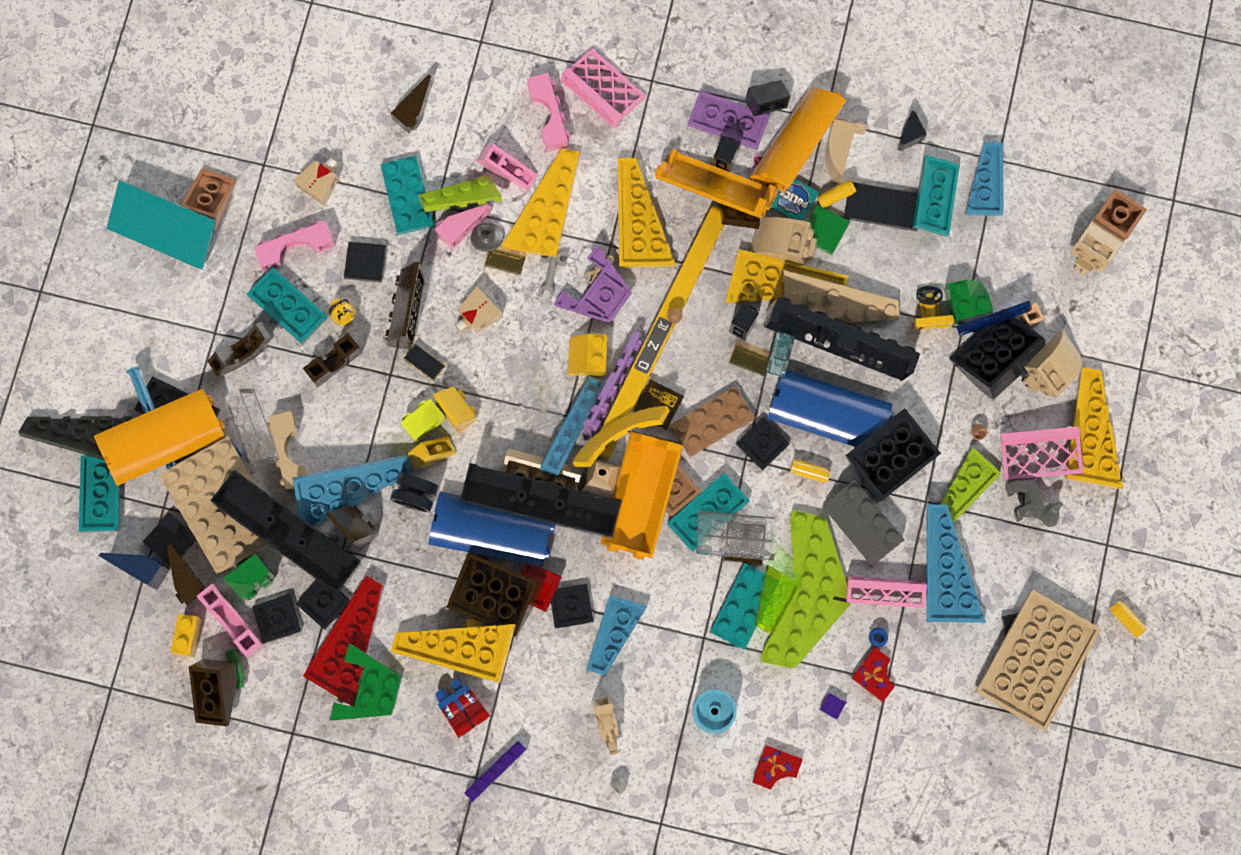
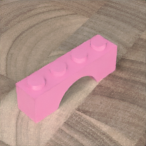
(542, 92)
(271, 252)
(231, 620)

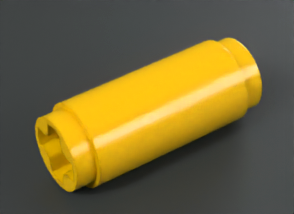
(836, 193)
(810, 470)
(1128, 619)

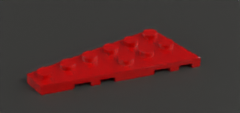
(352, 628)

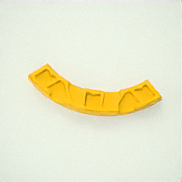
(616, 430)

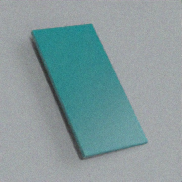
(161, 224)

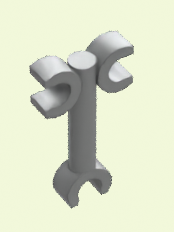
(553, 261)

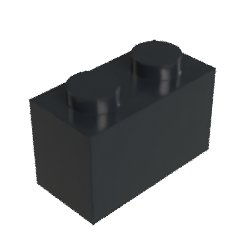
(767, 97)
(726, 153)
(744, 321)

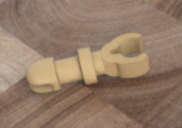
(597, 270)

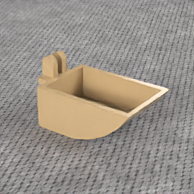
(839, 146)
(784, 239)
(1096, 247)
(1053, 366)

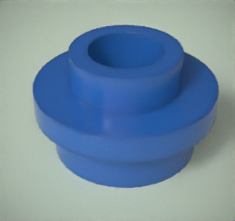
(884, 637)

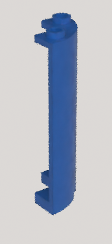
(827, 409)
(488, 532)

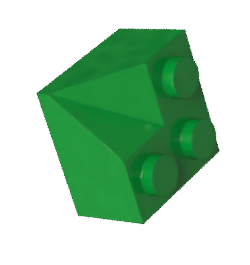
(967, 300)
(250, 577)

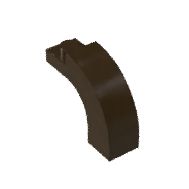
(240, 353)

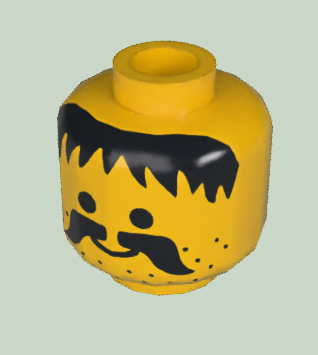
(342, 312)

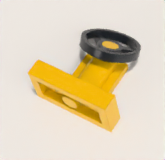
(930, 310)

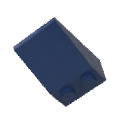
(147, 570)

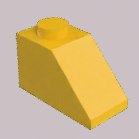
(431, 452)

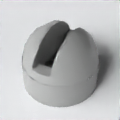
(619, 784)

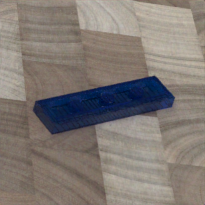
(994, 318)

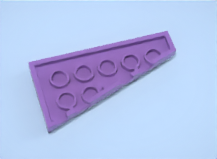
(610, 388)

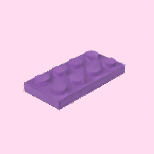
(727, 119)

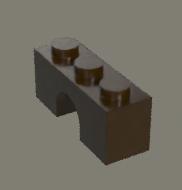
(342, 354)

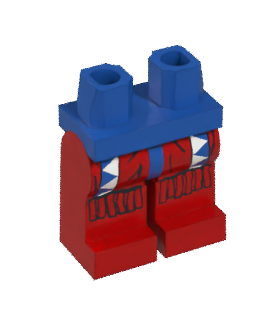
(454, 706)

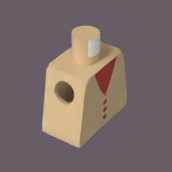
(318, 180)
(477, 312)

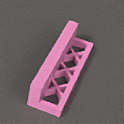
(886, 584)

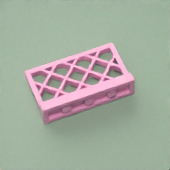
(590, 95)
(1041, 436)

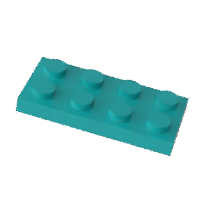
(403, 186)
(936, 195)
(287, 305)
(98, 497)
(718, 497)
(739, 611)

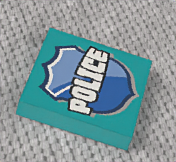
(795, 201)

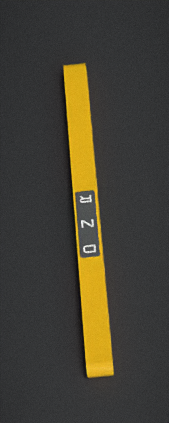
(662, 326)

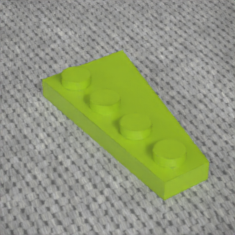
(460, 194)
(970, 482)

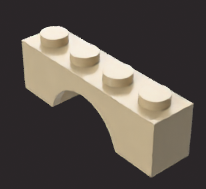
(283, 428)

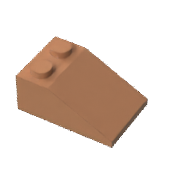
(210, 195)

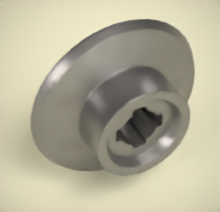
(489, 242)

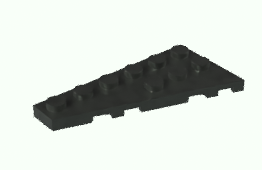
(69, 432)

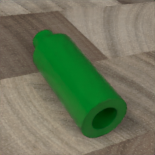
(234, 656)

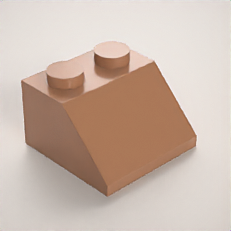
(1120, 213)

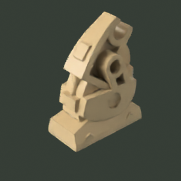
(606, 722)

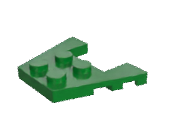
(375, 690)

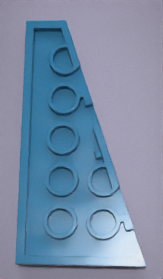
(336, 488)
(948, 579)

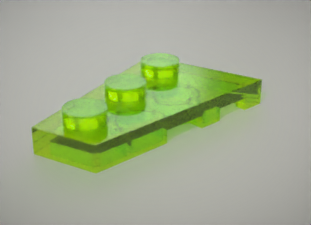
(775, 599)

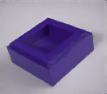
(832, 706)

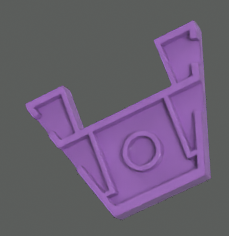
(604, 296)

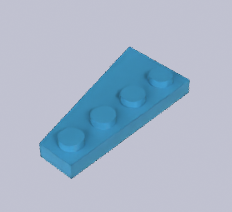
(987, 187)
(615, 628)

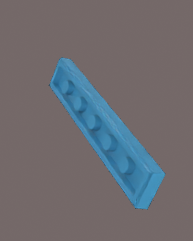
(572, 427)

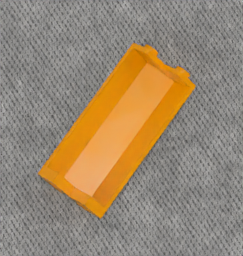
(645, 491)

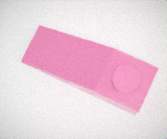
(506, 166)
(459, 225)

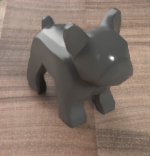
(1033, 503)

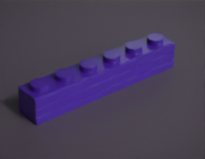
(495, 771)

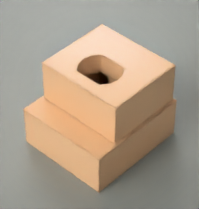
(1037, 316)

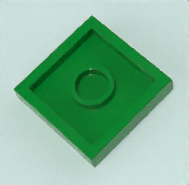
(827, 229)

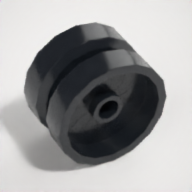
(414, 492)

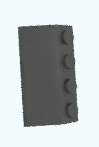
(863, 523)

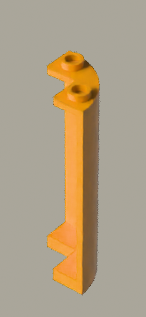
(798, 138)
(716, 184)
(160, 436)

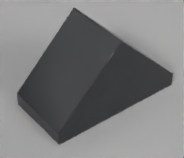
(913, 132)

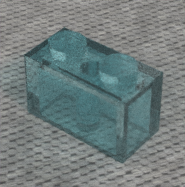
(780, 354)

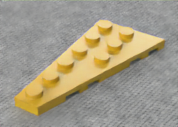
(543, 218)
(640, 231)
(761, 277)
(1096, 434)
(466, 650)

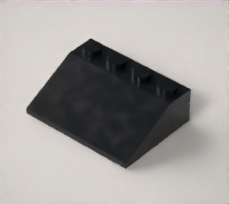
(997, 355)
(892, 455)

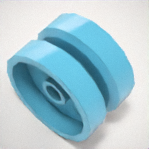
(714, 723)

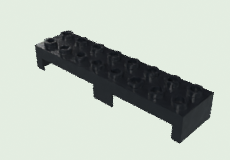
(844, 339)
(541, 501)
(286, 532)

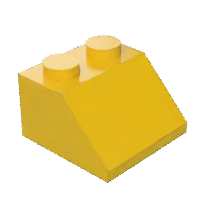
(588, 355)
(455, 409)

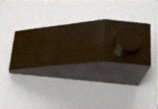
(411, 109)
(184, 579)

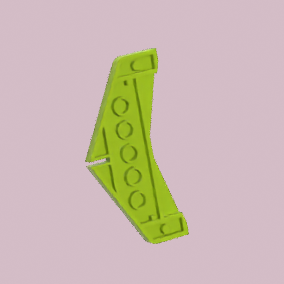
(813, 606)

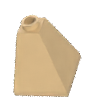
(598, 484)

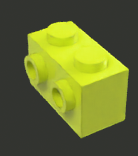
(422, 420)

